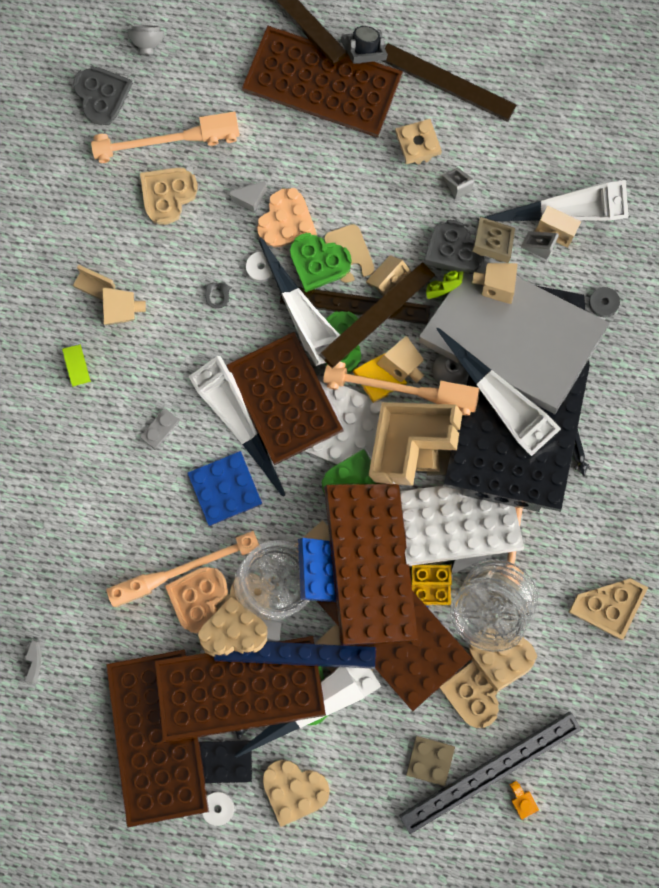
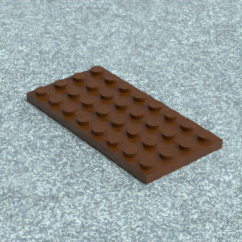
(300, 77)
(370, 564)
(416, 666)
(222, 696)
(156, 777)

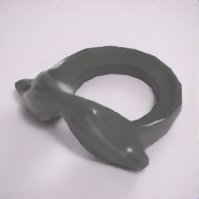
(225, 289)

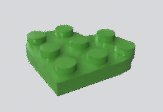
(318, 262)
(340, 322)
(350, 471)

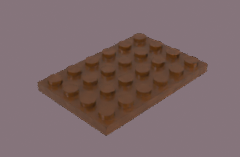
(285, 398)

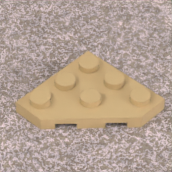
(610, 606)

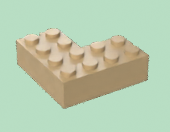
(405, 430)

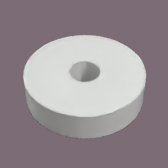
(256, 274)
(227, 804)

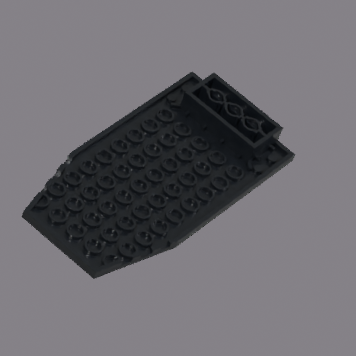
(498, 469)

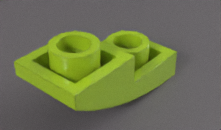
(450, 282)
(76, 365)

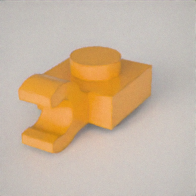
(523, 802)

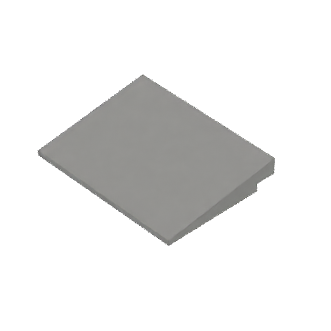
(531, 344)

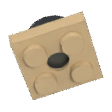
(418, 142)

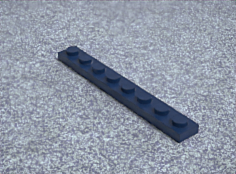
(307, 655)

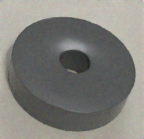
(607, 294)

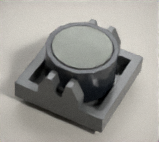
(364, 45)

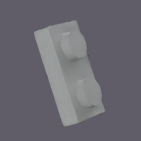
(160, 428)

